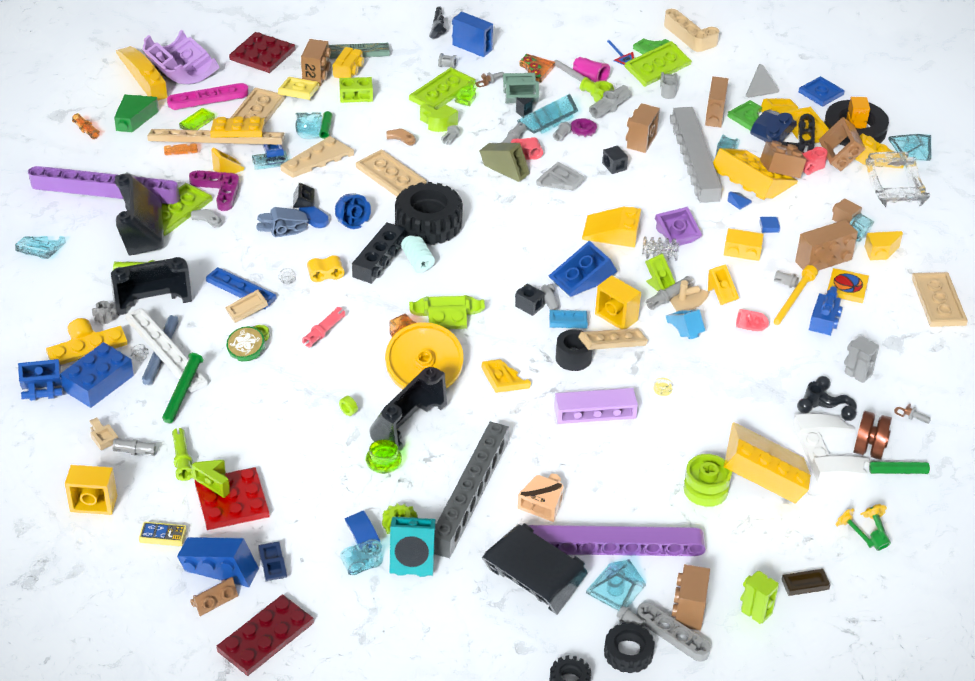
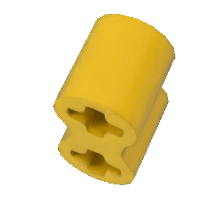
(325, 268)

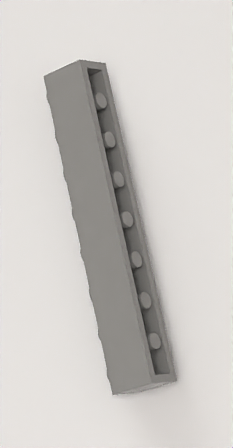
(695, 155)

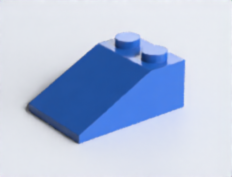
(583, 270)

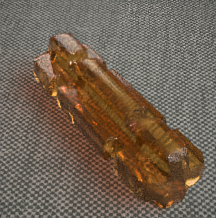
(180, 149)

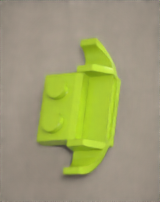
(447, 310)

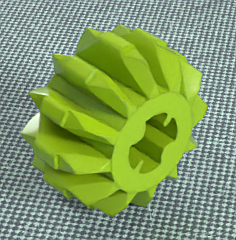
(397, 511)

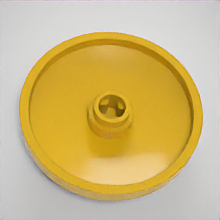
(423, 347)

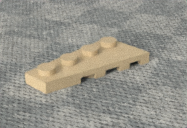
(316, 156)

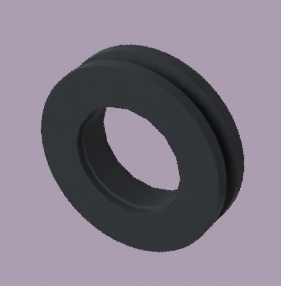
(877, 120)

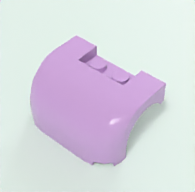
(181, 60)

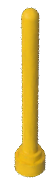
(808, 274)

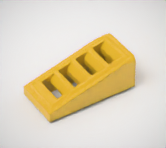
(778, 104)

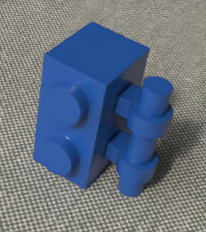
(825, 312)
(40, 375)

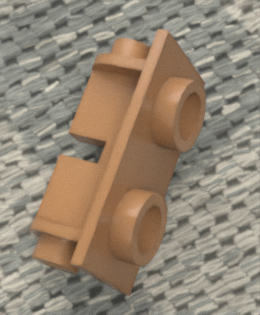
(214, 596)

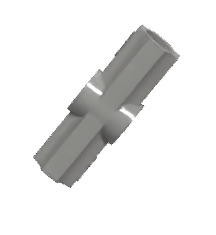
(609, 101)

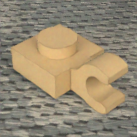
(102, 435)

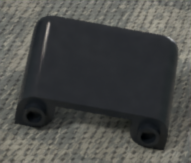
(143, 221)
(150, 280)
(423, 392)
(536, 566)

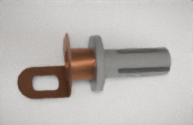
(489, 78)
(912, 413)

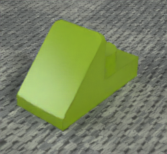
(660, 273)
(212, 476)

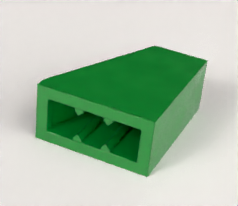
(134, 112)

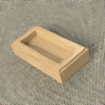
(246, 306)

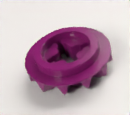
(583, 127)

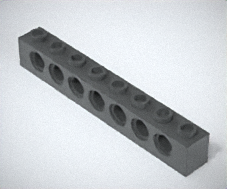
(470, 488)

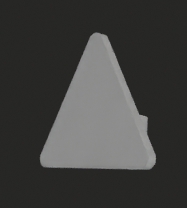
(761, 83)

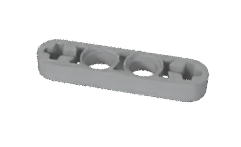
(675, 629)

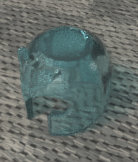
(308, 125)

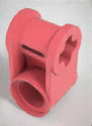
(530, 147)
(815, 160)

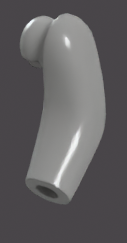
(208, 216)
(550, 298)

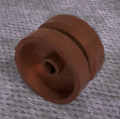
(874, 435)

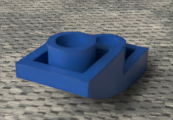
(361, 527)

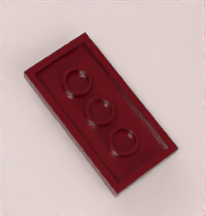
(264, 635)

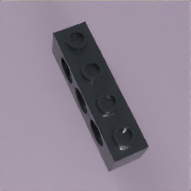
(378, 253)

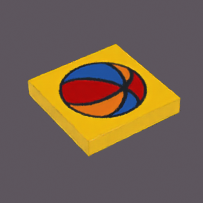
(849, 285)

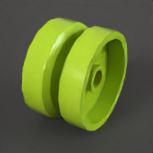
(707, 480)

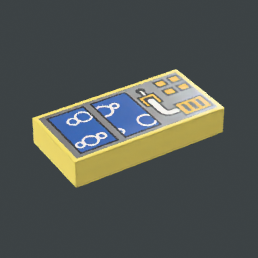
(162, 534)

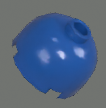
(352, 210)

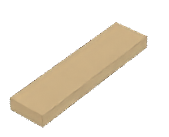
(613, 339)

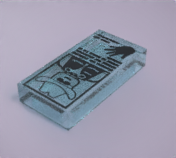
(261, 161)

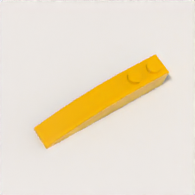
(143, 72)

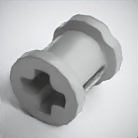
(446, 60)

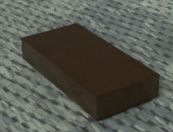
(805, 582)

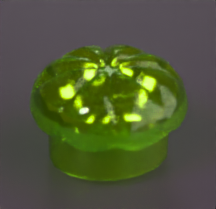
(383, 456)

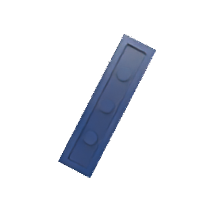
(237, 285)

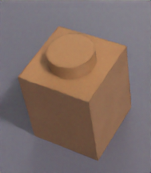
(845, 210)

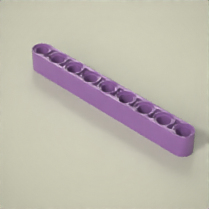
(96, 183)
(624, 540)

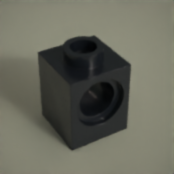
(615, 159)
(529, 299)

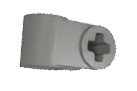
(668, 85)

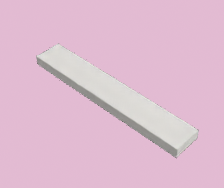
(163, 346)

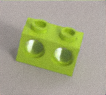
(356, 89)

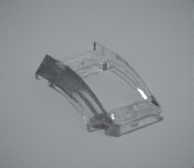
(916, 189)

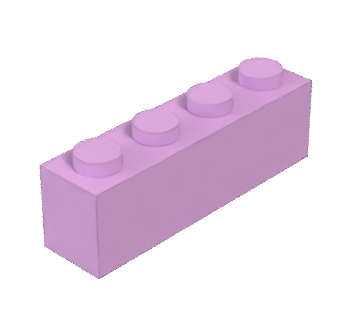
(595, 405)

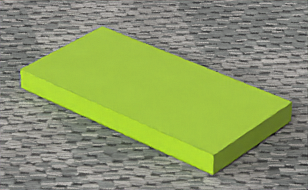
(665, 59)
(441, 89)
(177, 213)

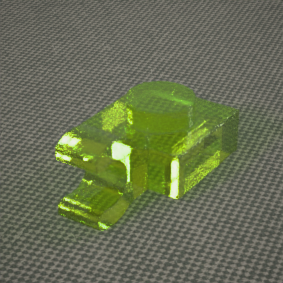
(467, 95)

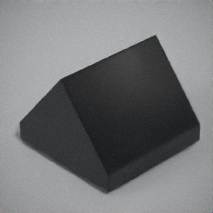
(524, 106)

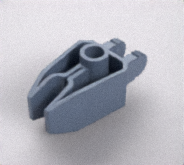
(282, 222)

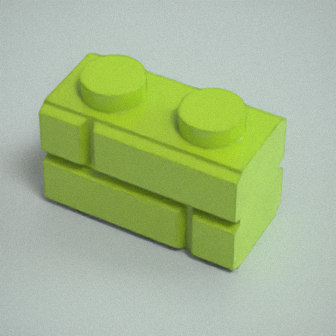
(759, 596)

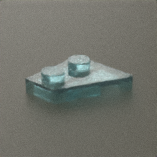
(39, 246)

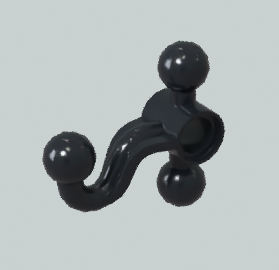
(816, 396)

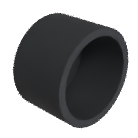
(569, 358)

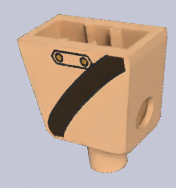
(542, 496)

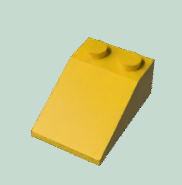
(613, 226)

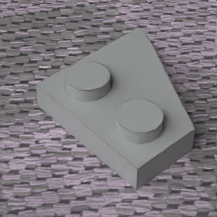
(560, 177)

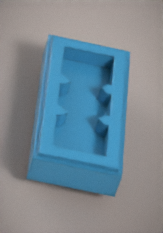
(567, 319)

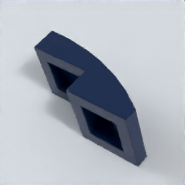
(272, 561)

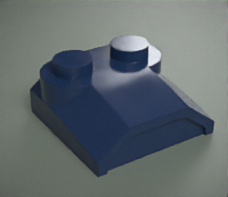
(773, 126)

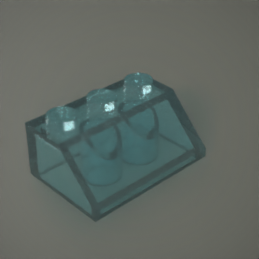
(550, 115)

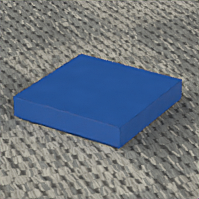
(821, 91)

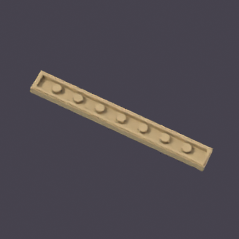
(204, 136)

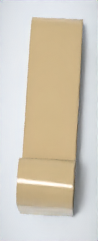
(689, 33)

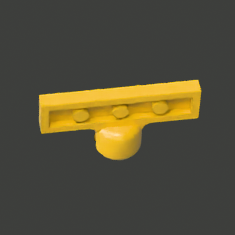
(84, 340)

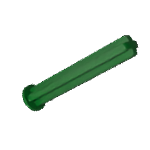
(182, 387)

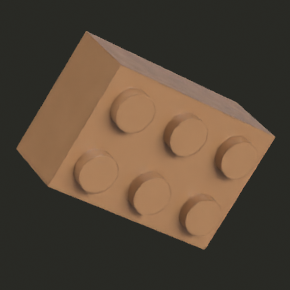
(826, 245)

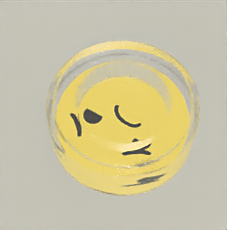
(663, 386)

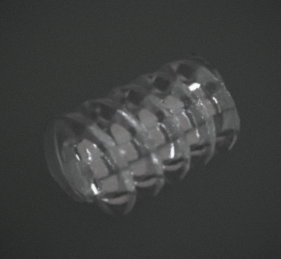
(659, 247)

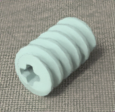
(417, 253)

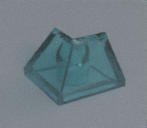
(914, 144)
(617, 585)

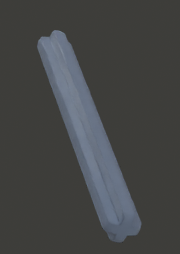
(155, 361)

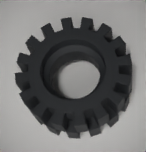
(570, 666)

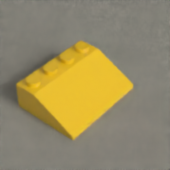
(747, 170)
(767, 463)

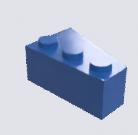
(219, 559)

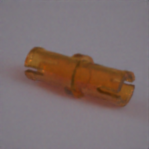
(85, 126)

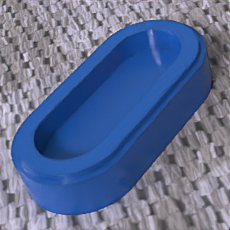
(315, 217)

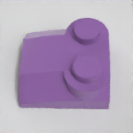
(678, 225)

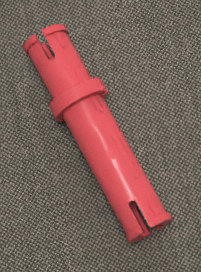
(319, 331)

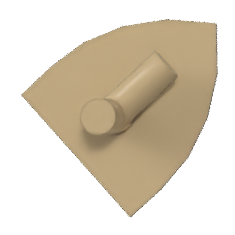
(689, 298)

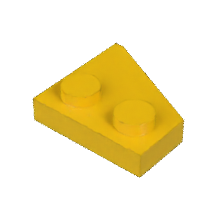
(503, 377)

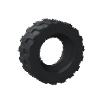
(626, 662)

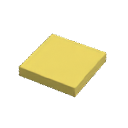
(298, 88)

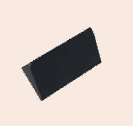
(303, 196)

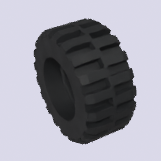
(429, 212)

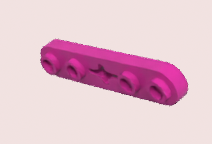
(207, 96)

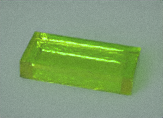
(197, 120)

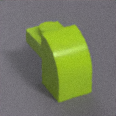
(439, 119)

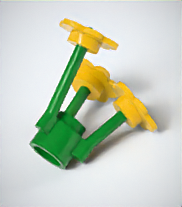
(879, 538)

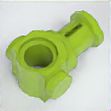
(595, 89)

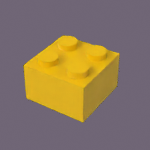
(617, 303)
(91, 489)

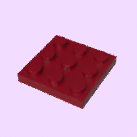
(262, 52)

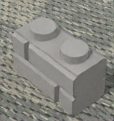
(861, 359)

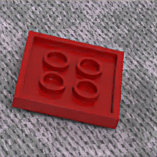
(241, 505)

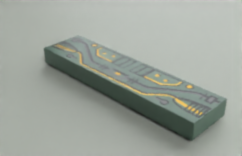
(368, 49)

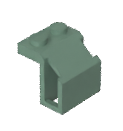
(521, 86)

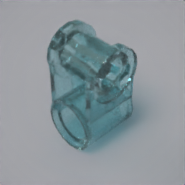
(728, 143)
(360, 558)

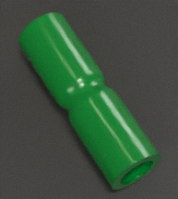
(325, 124)

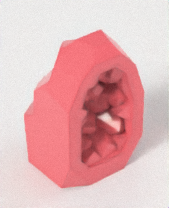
(751, 320)

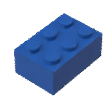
(96, 374)

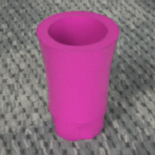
(591, 69)

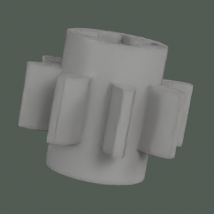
(103, 312)

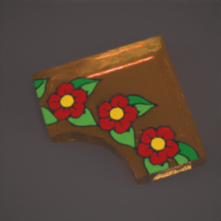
(537, 65)

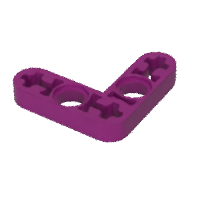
(203, 179)

